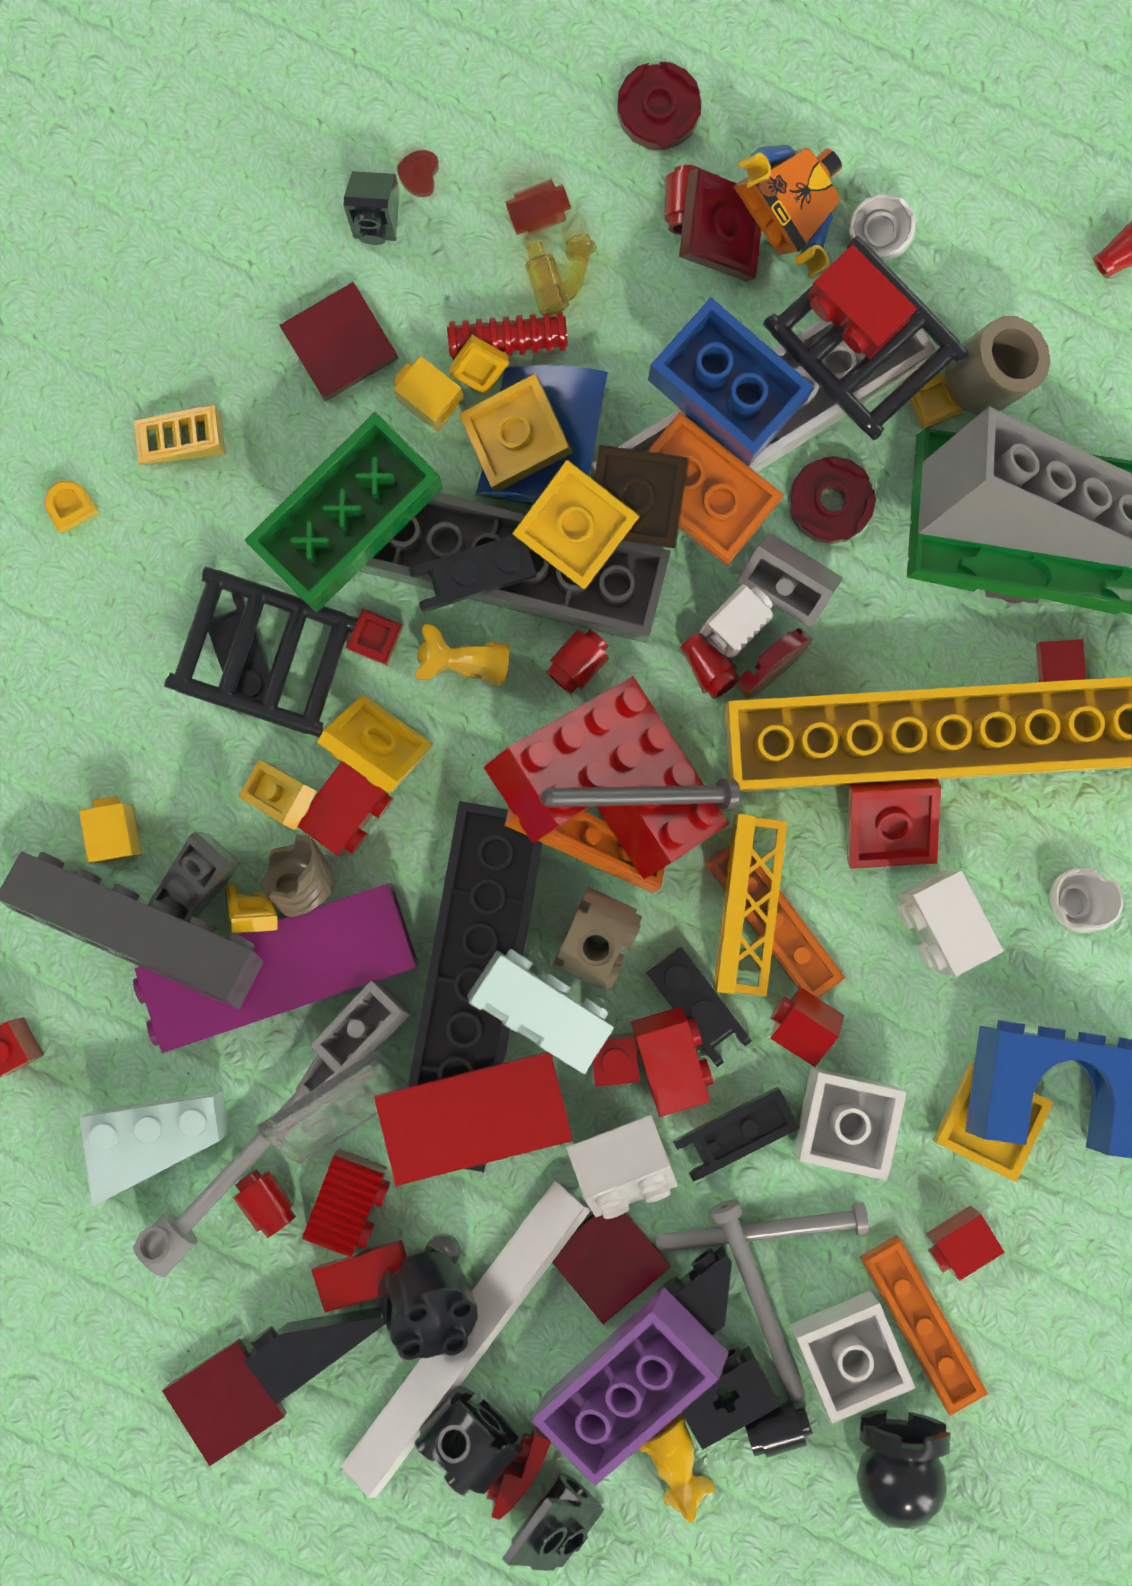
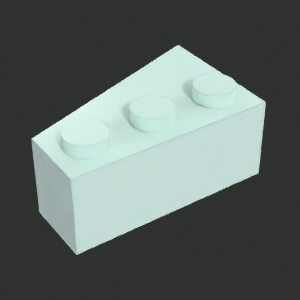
(541, 1009)
(147, 1137)

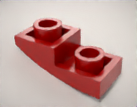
(356, 1278)
(519, 1476)

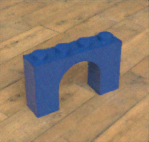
(1013, 1063)

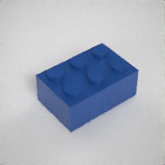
(729, 381)

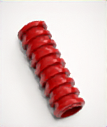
(512, 334)

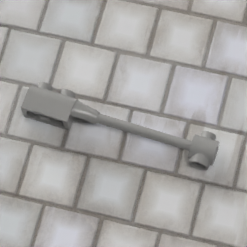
(351, 1036)

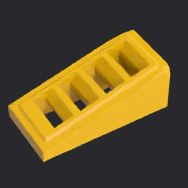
(210, 447)

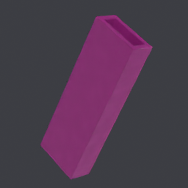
(303, 963)

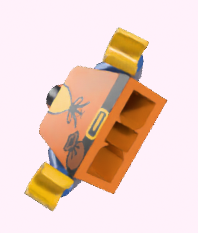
(792, 200)

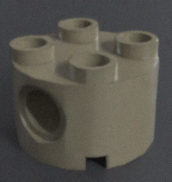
(593, 961)

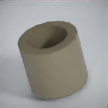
(1001, 366)

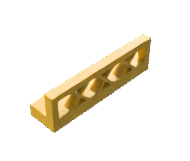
(735, 901)

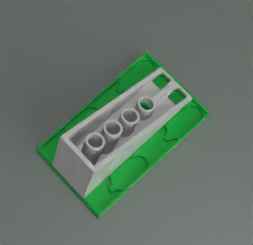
(1021, 515)

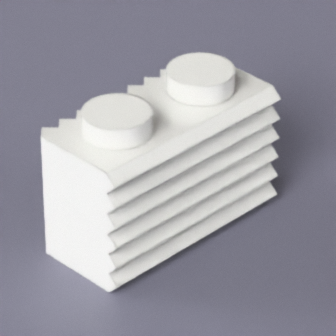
(738, 621)

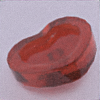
(417, 172)

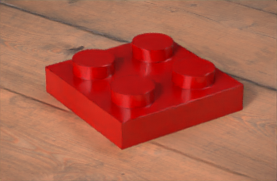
(893, 823)

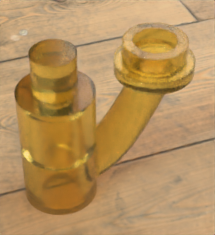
(549, 290)

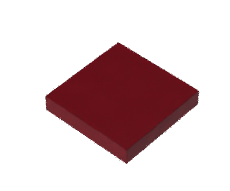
(719, 227)
(339, 341)
(610, 1263)
(222, 1403)

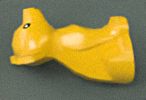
(474, 662)
(674, 1459)

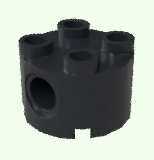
(427, 1306)
(468, 1442)

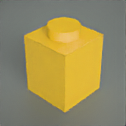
(427, 393)
(110, 831)

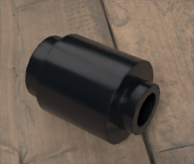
(779, 1430)

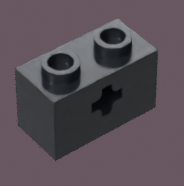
(751, 1398)

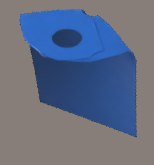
(577, 402)

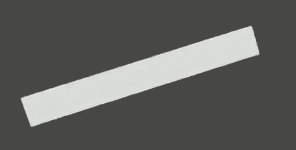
(436, 1377)

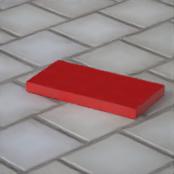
(473, 1118)

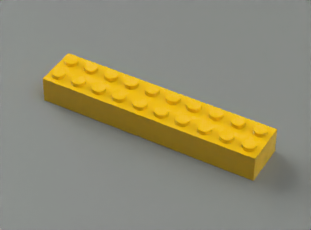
(929, 734)

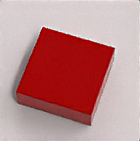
(374, 637)
(1061, 660)

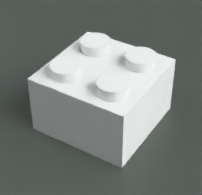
(948, 923)
(849, 1123)
(622, 1168)
(852, 1356)

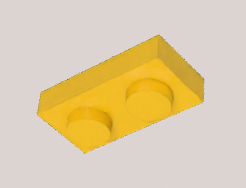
(277, 794)

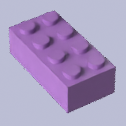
(630, 1386)

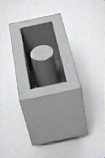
(790, 579)

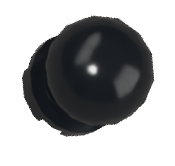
(901, 1469)

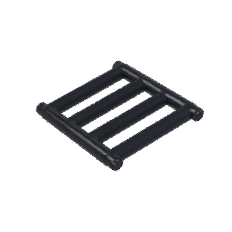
(841, 390)
(225, 694)

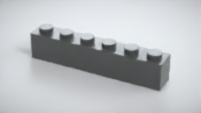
(130, 929)

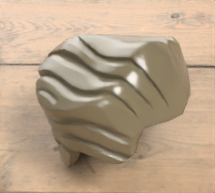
(298, 877)

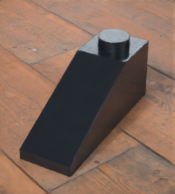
(306, 1347)

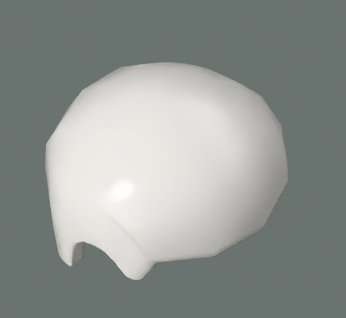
(884, 225)
(1085, 900)

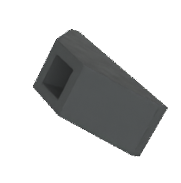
(196, 876)

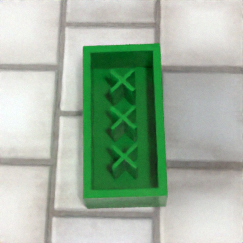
(345, 512)

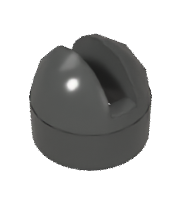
(445, 1245)

